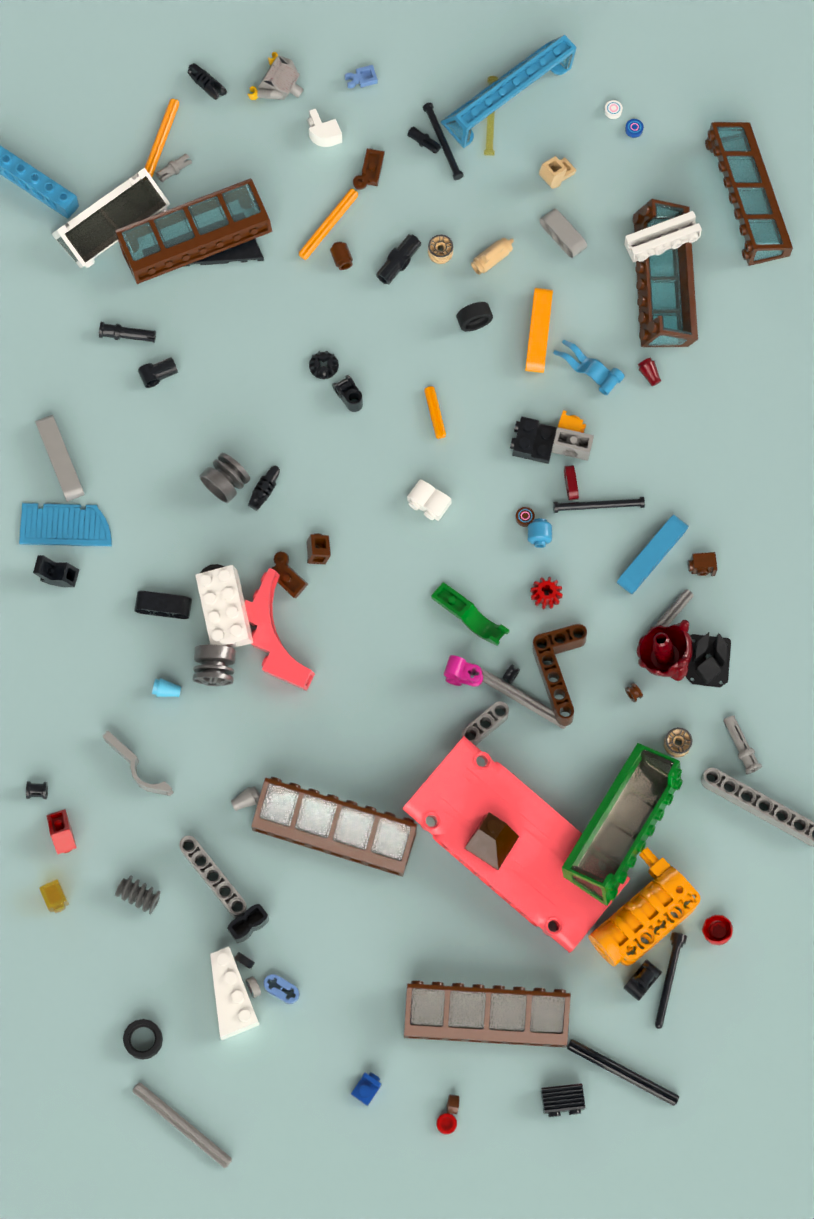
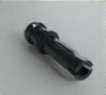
(117, 332)

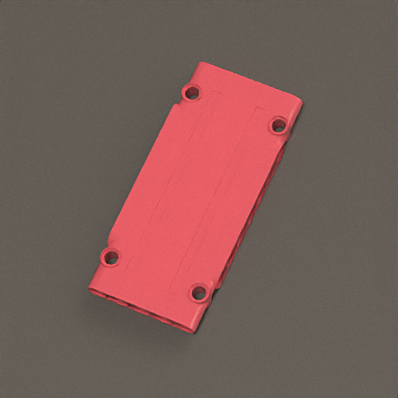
(532, 874)

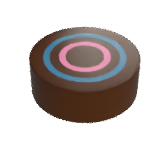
(524, 516)

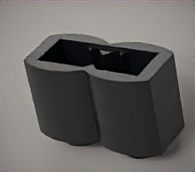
(243, 926)

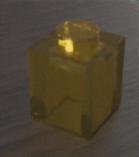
(54, 896)

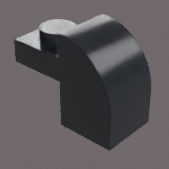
(56, 574)

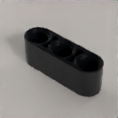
(163, 605)

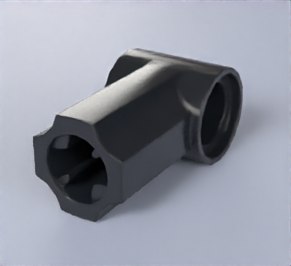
(153, 373)

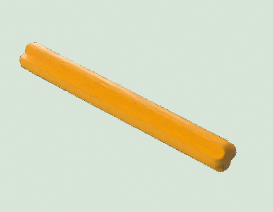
(161, 136)
(328, 224)

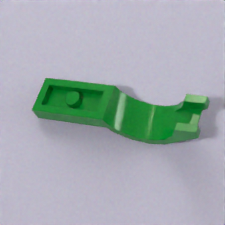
(468, 614)

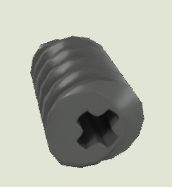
(138, 894)

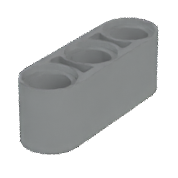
(563, 233)
(489, 716)

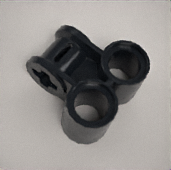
(642, 980)

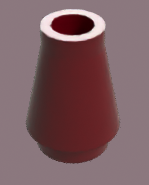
(649, 371)

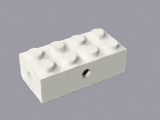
(224, 607)

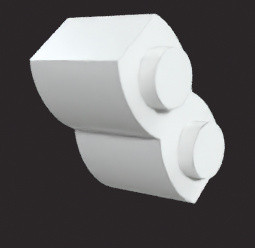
(429, 500)

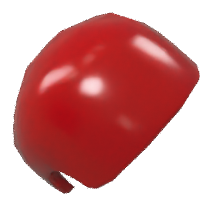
(717, 929)

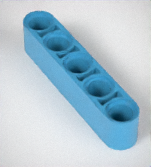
(652, 554)

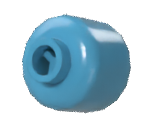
(539, 532)

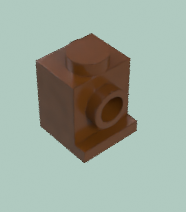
(318, 549)
(703, 564)

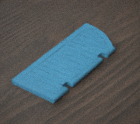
(63, 525)

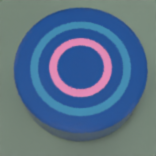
(634, 128)

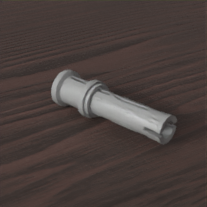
(745, 753)

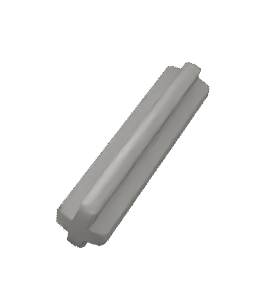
(675, 609)

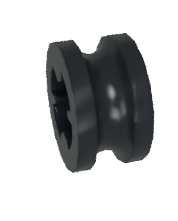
(511, 674)

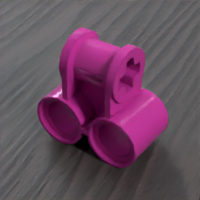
(460, 672)

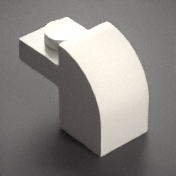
(325, 133)

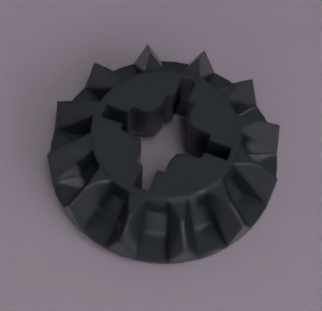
(324, 372)

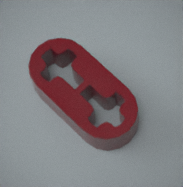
(571, 482)

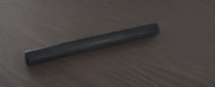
(623, 1072)

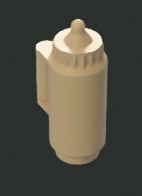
(492, 255)

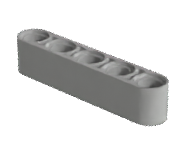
(59, 458)
(208, 868)

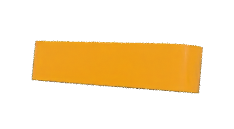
(539, 330)

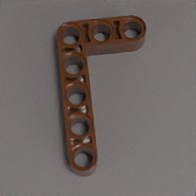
(553, 670)

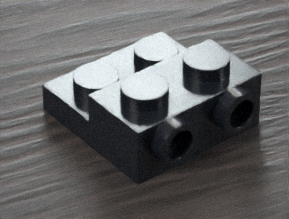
(533, 440)

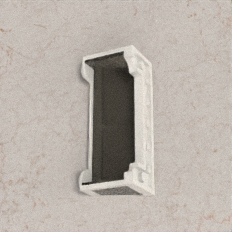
(95, 227)

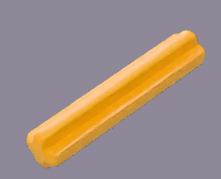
(435, 412)

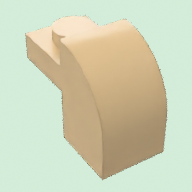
(556, 171)

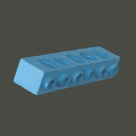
(37, 184)

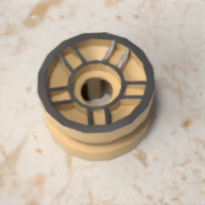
(443, 242)
(679, 734)

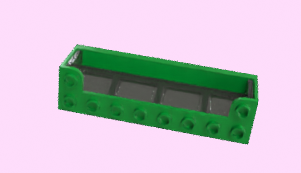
(623, 823)

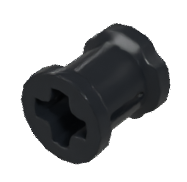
(36, 790)

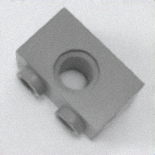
(572, 443)

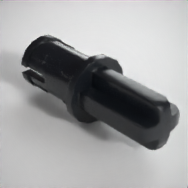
(424, 140)

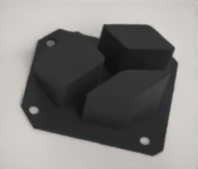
(715, 668)

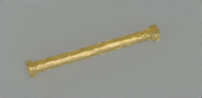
(490, 126)

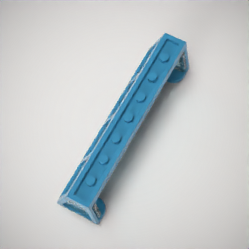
(554, 56)

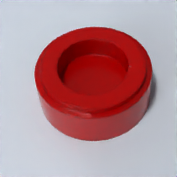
(446, 1123)

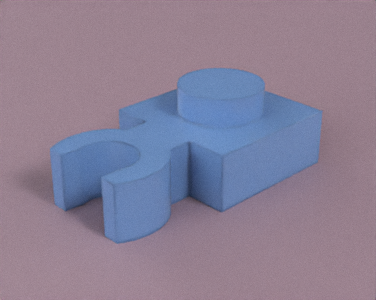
(364, 76)

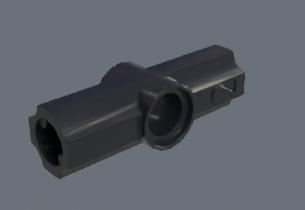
(398, 259)

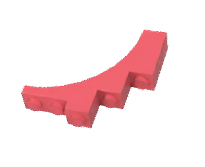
(260, 614)

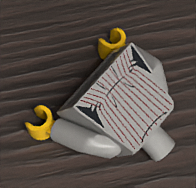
(278, 80)

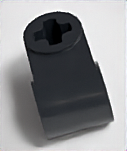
(347, 391)

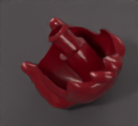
(666, 650)

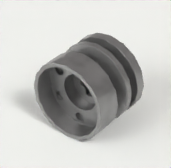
(224, 477)
(214, 665)

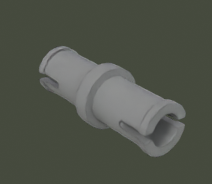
(173, 167)

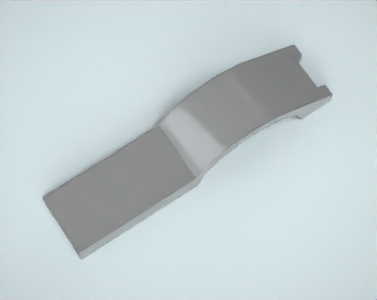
(161, 788)

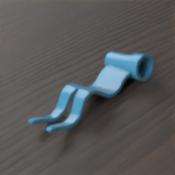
(593, 368)

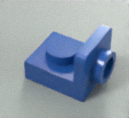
(367, 1088)

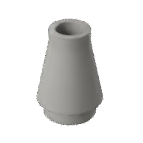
(246, 799)

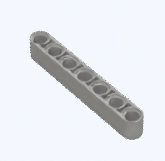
(753, 805)

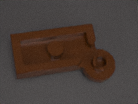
(371, 169)
(288, 577)

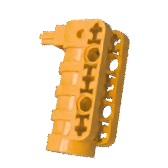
(645, 913)

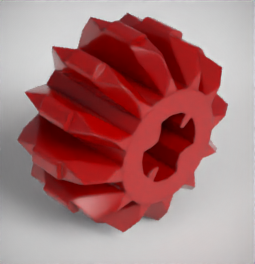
(538, 593)

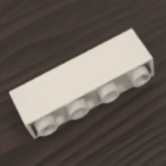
(662, 237)

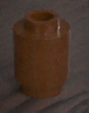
(341, 255)

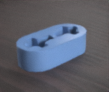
(284, 985)

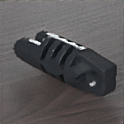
(206, 81)
(264, 488)

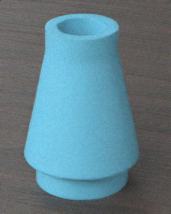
(165, 688)

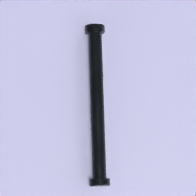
(457, 174)
(598, 504)

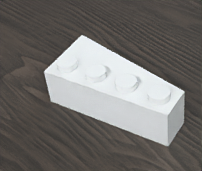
(232, 1000)

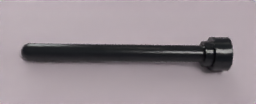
(677, 941)

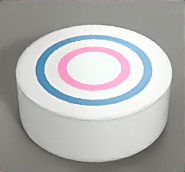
(613, 109)

